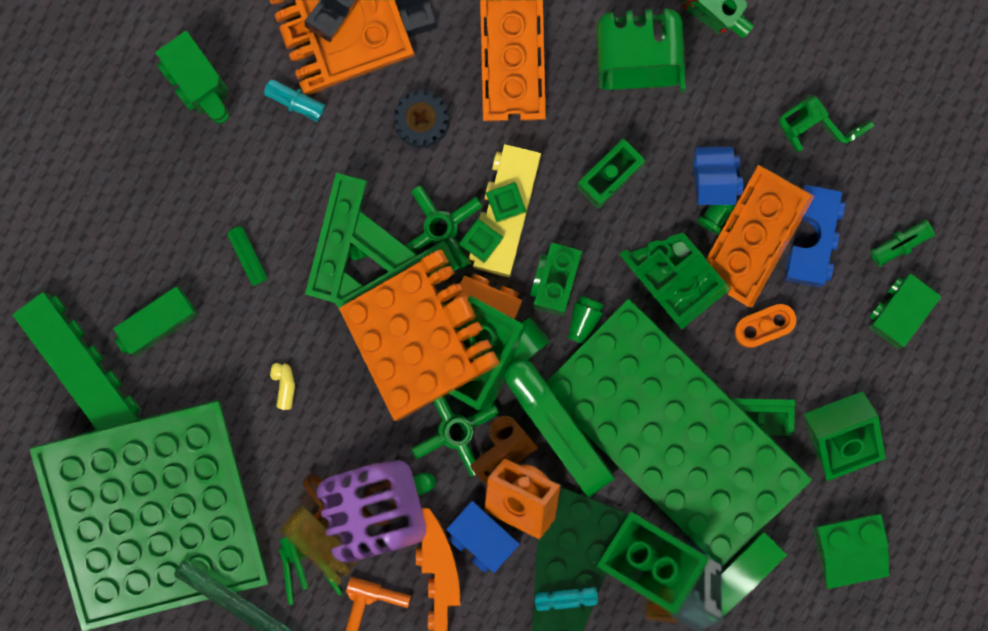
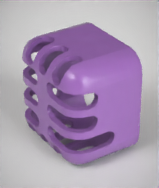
(344, 509)

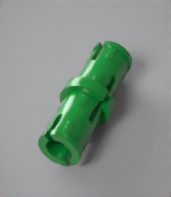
(920, 233)

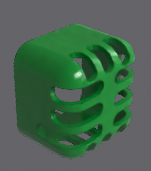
(634, 58)

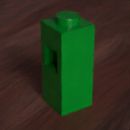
(154, 322)

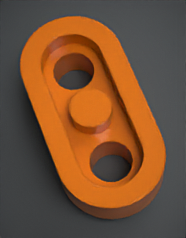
(764, 326)

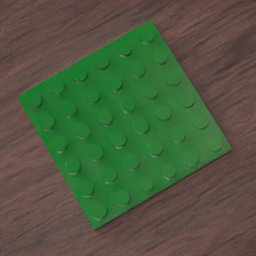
(140, 503)

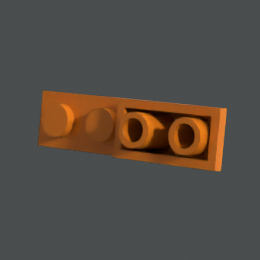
(438, 558)

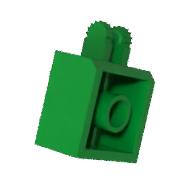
(197, 80)

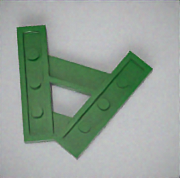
(347, 225)

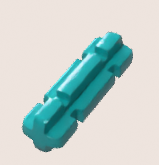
(566, 599)

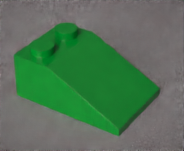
(504, 337)
(653, 563)

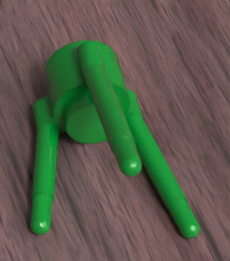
(292, 553)

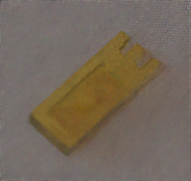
(311, 539)

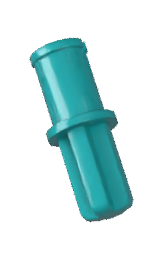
(294, 100)

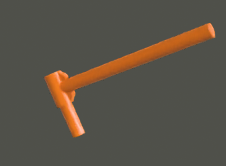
(367, 592)

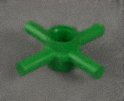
(452, 220)
(443, 437)

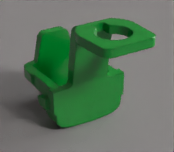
(811, 113)

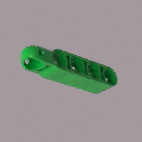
(557, 426)

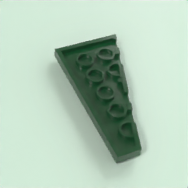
(570, 556)

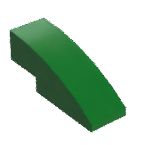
(749, 569)

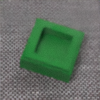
(506, 202)
(481, 241)

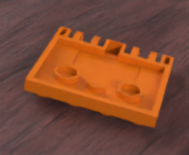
(366, 42)
(414, 338)

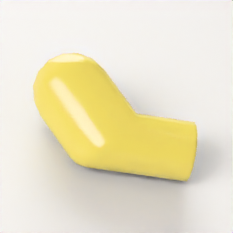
(286, 385)

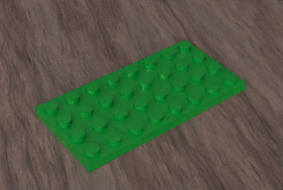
(677, 433)

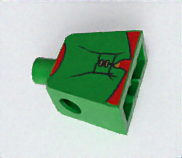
(712, 15)

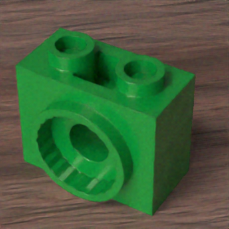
(555, 279)

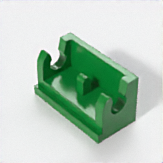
(772, 415)

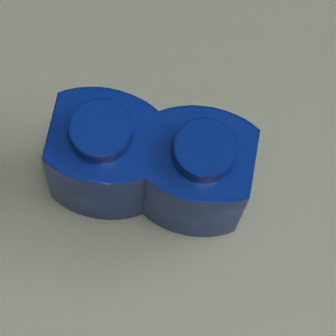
(716, 176)

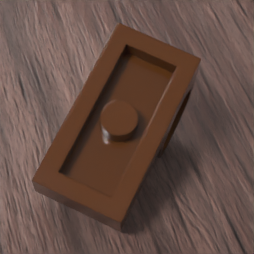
(513, 448)

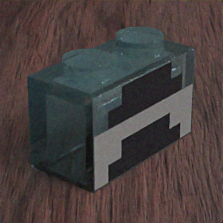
(704, 601)

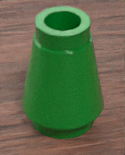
(584, 318)

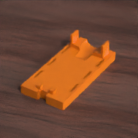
(512, 59)
(759, 233)

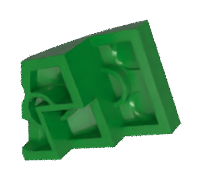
(677, 277)

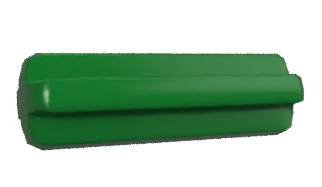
(247, 256)

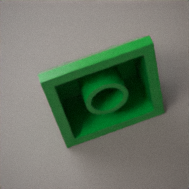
(845, 435)
(852, 550)

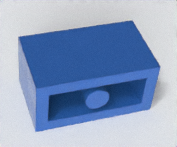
(482, 537)

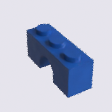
(812, 264)

